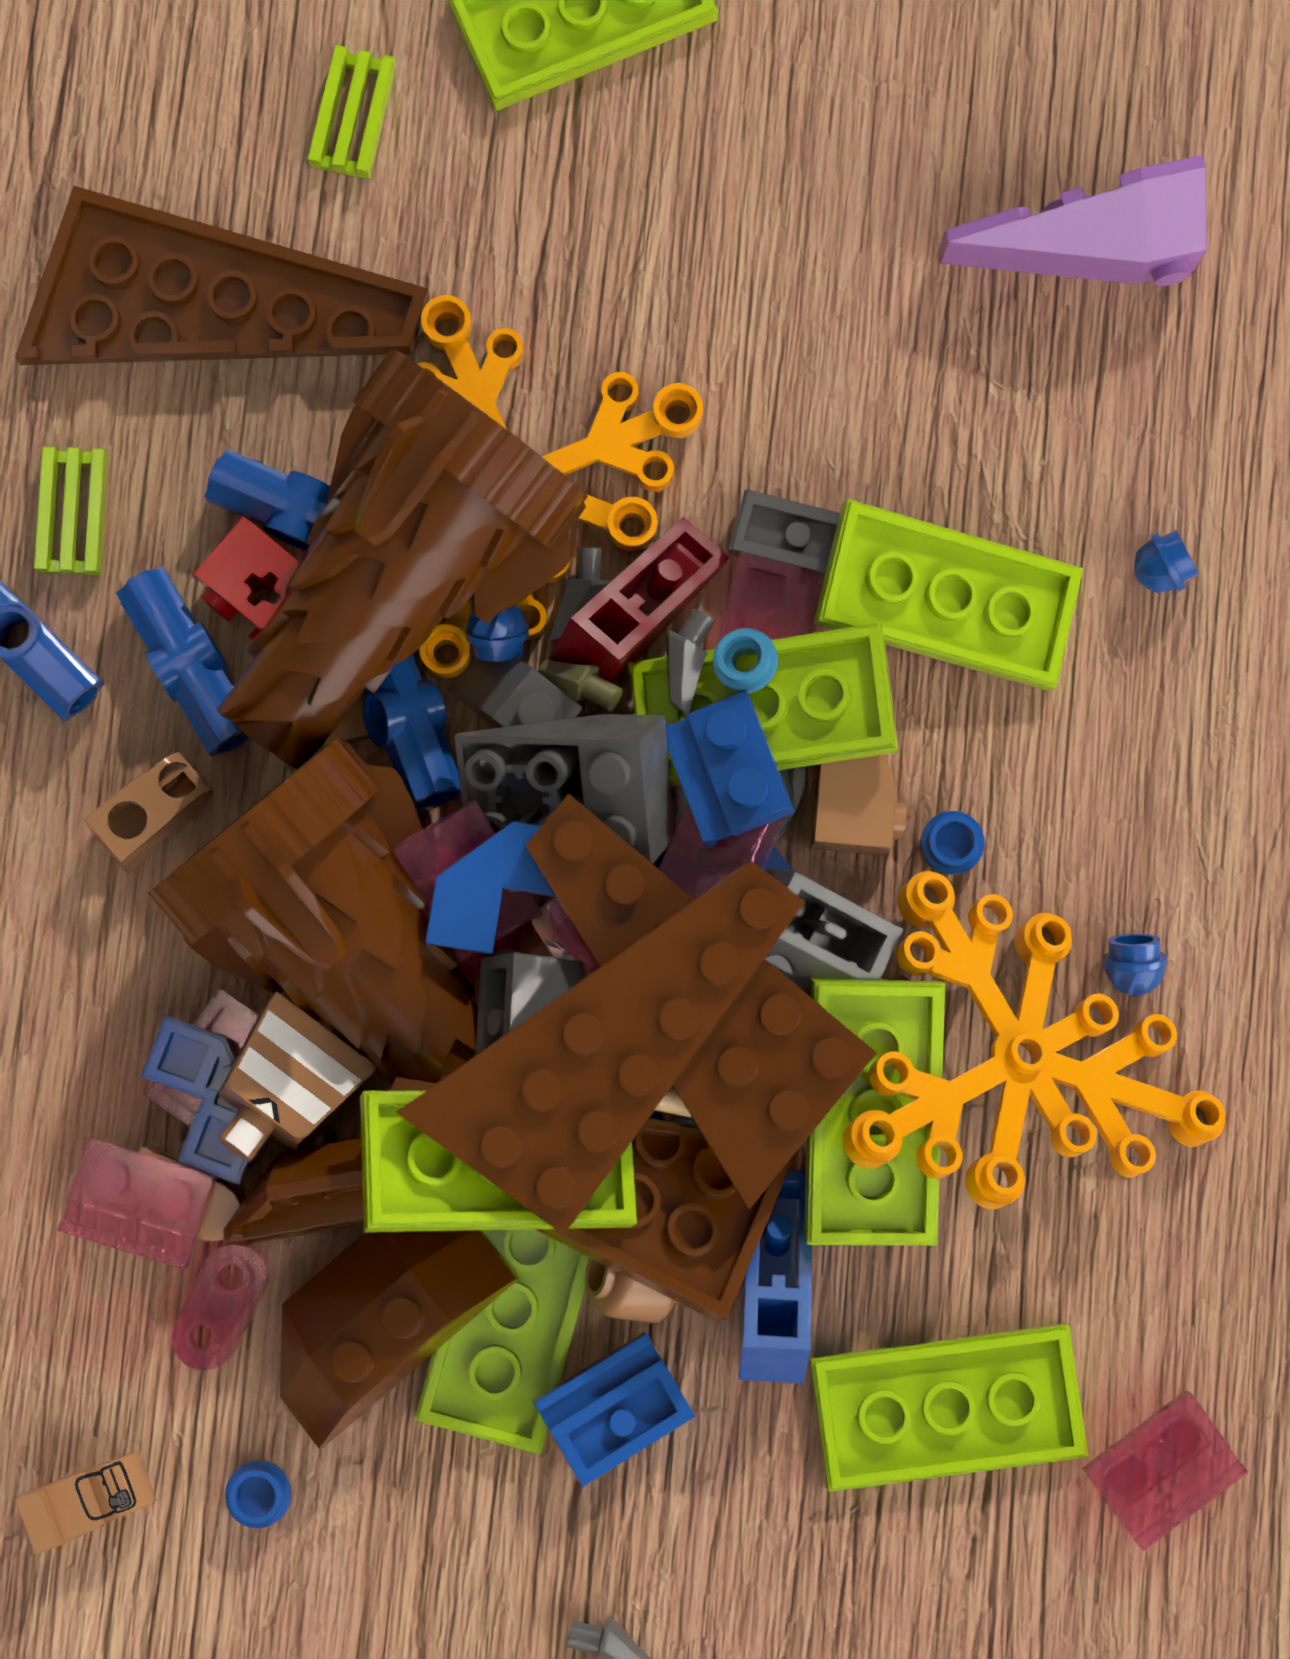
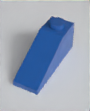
(778, 1294)

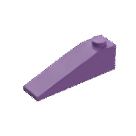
(1126, 235)

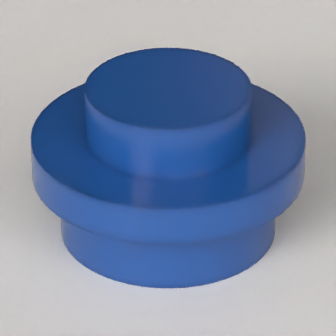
(952, 842)
(258, 1494)

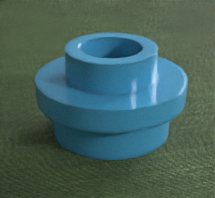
(736, 644)

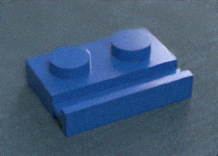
(727, 769)
(613, 1409)

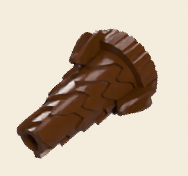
(416, 522)
(321, 908)

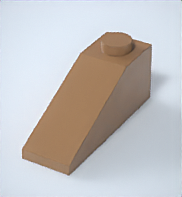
(857, 807)

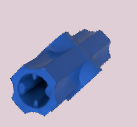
(266, 496)
(182, 656)
(46, 661)
(410, 722)

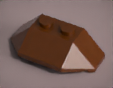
(303, 1193)
(378, 1318)

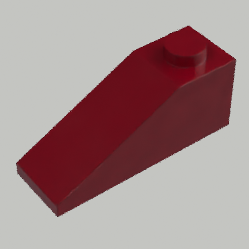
(640, 602)

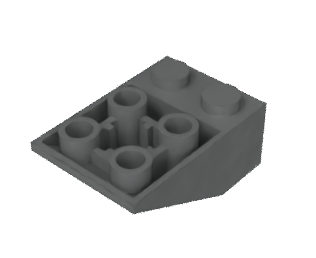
(603, 761)
(830, 937)

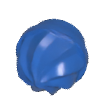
(1164, 563)
(499, 638)
(1134, 963)

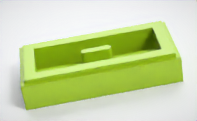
(362, 65)
(47, 507)

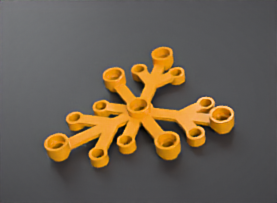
(606, 443)
(1094, 1080)

